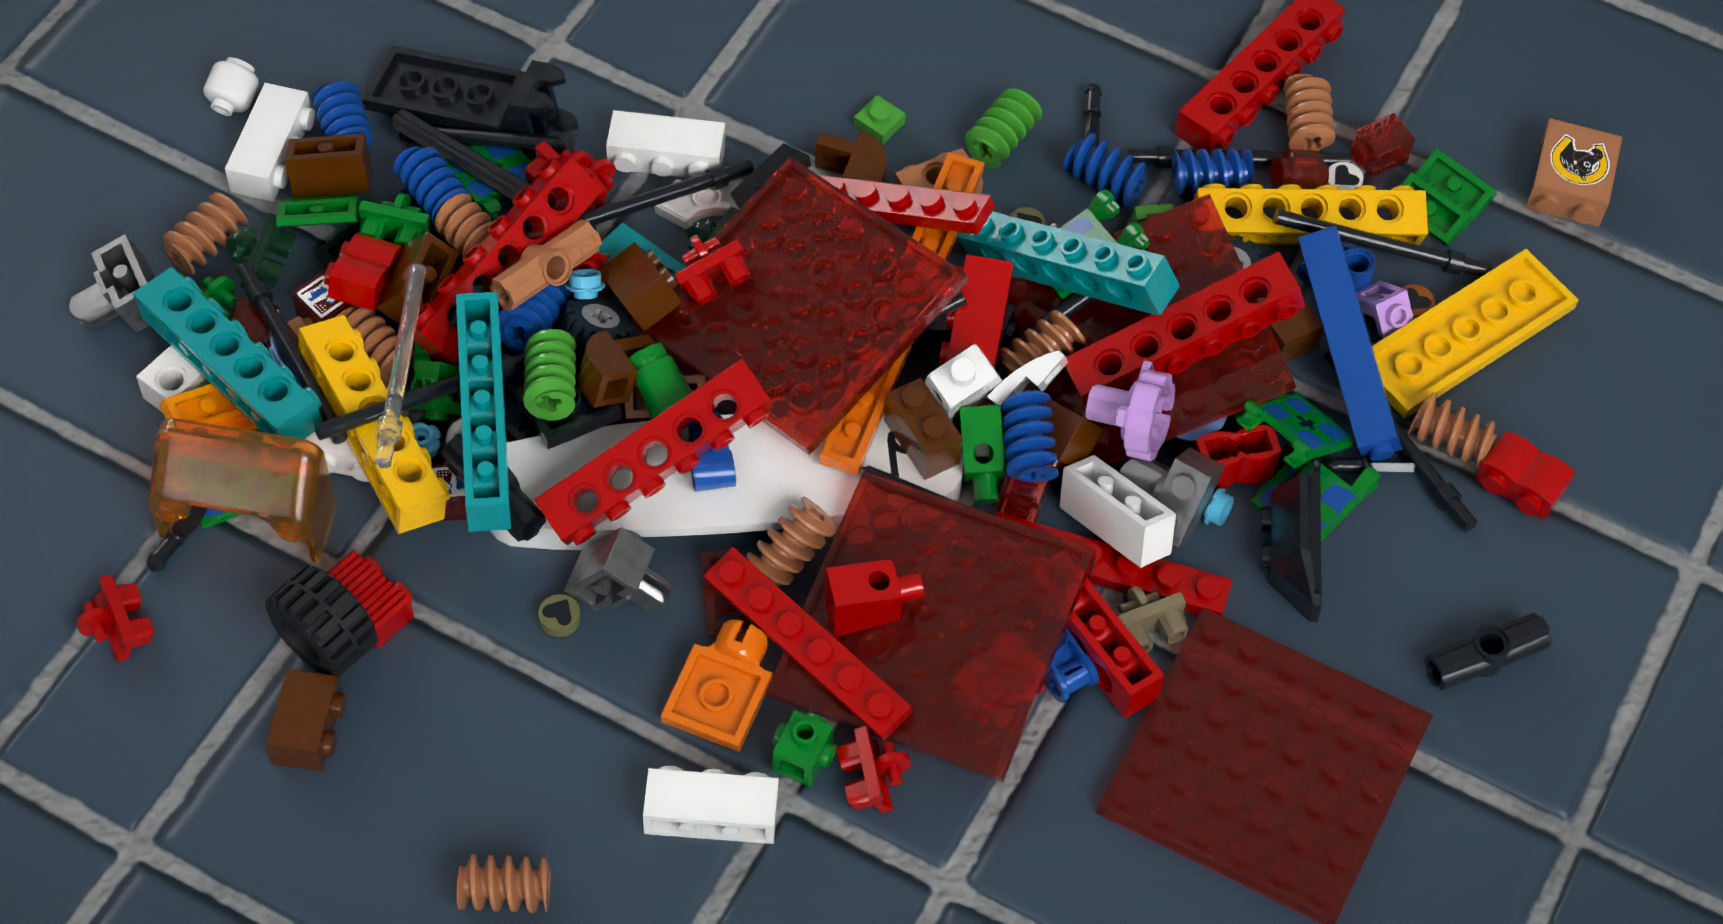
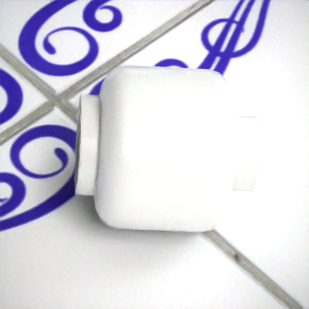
(231, 86)

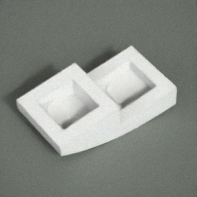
(1038, 372)

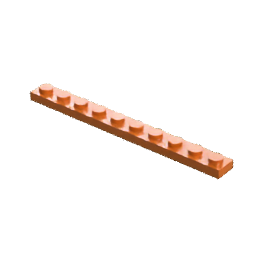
(853, 436)

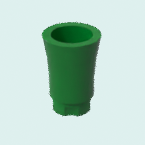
(659, 379)

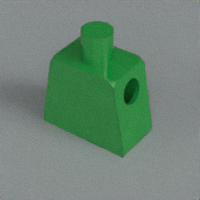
(983, 439)

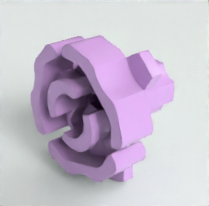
(1136, 411)

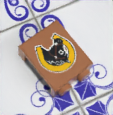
(1574, 172)

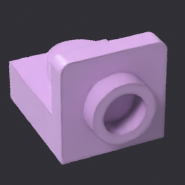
(1387, 305)

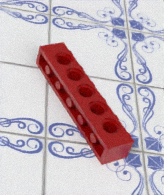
(1259, 73)
(573, 194)
(1194, 315)
(561, 501)

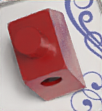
(867, 595)

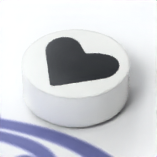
(1345, 176)

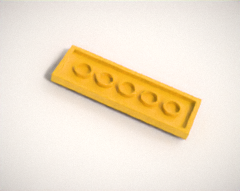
(1470, 331)

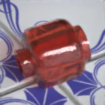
(1299, 168)

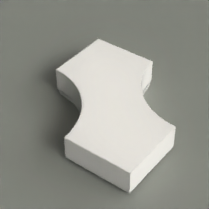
(698, 205)

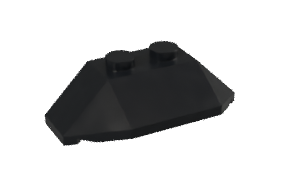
(1295, 540)

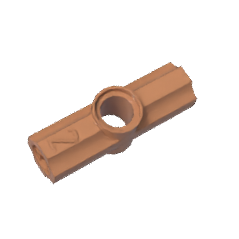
(546, 264)

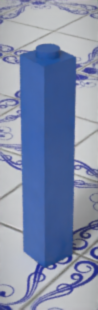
(1350, 344)

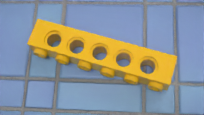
(1403, 202)
(351, 382)

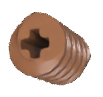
(1309, 112)
(464, 225)
(201, 231)
(377, 338)
(1051, 338)
(1454, 430)
(794, 543)
(503, 884)

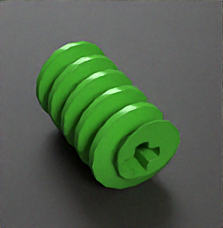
(1002, 127)
(550, 374)

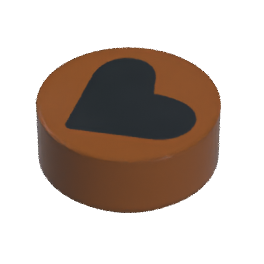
(1420, 299)

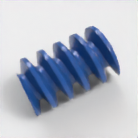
(341, 110)
(1106, 169)
(1211, 169)
(427, 178)
(533, 316)
(1025, 437)

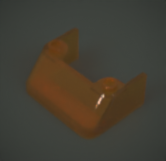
(243, 475)

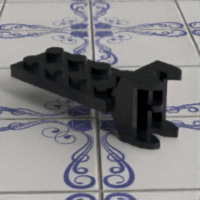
(470, 94)

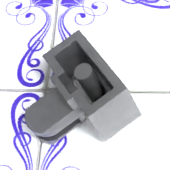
(119, 274)
(1181, 488)
(618, 572)

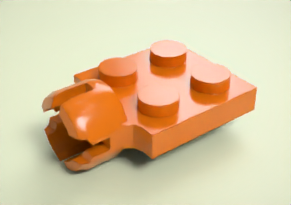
(721, 687)

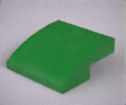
(1452, 195)
(318, 210)

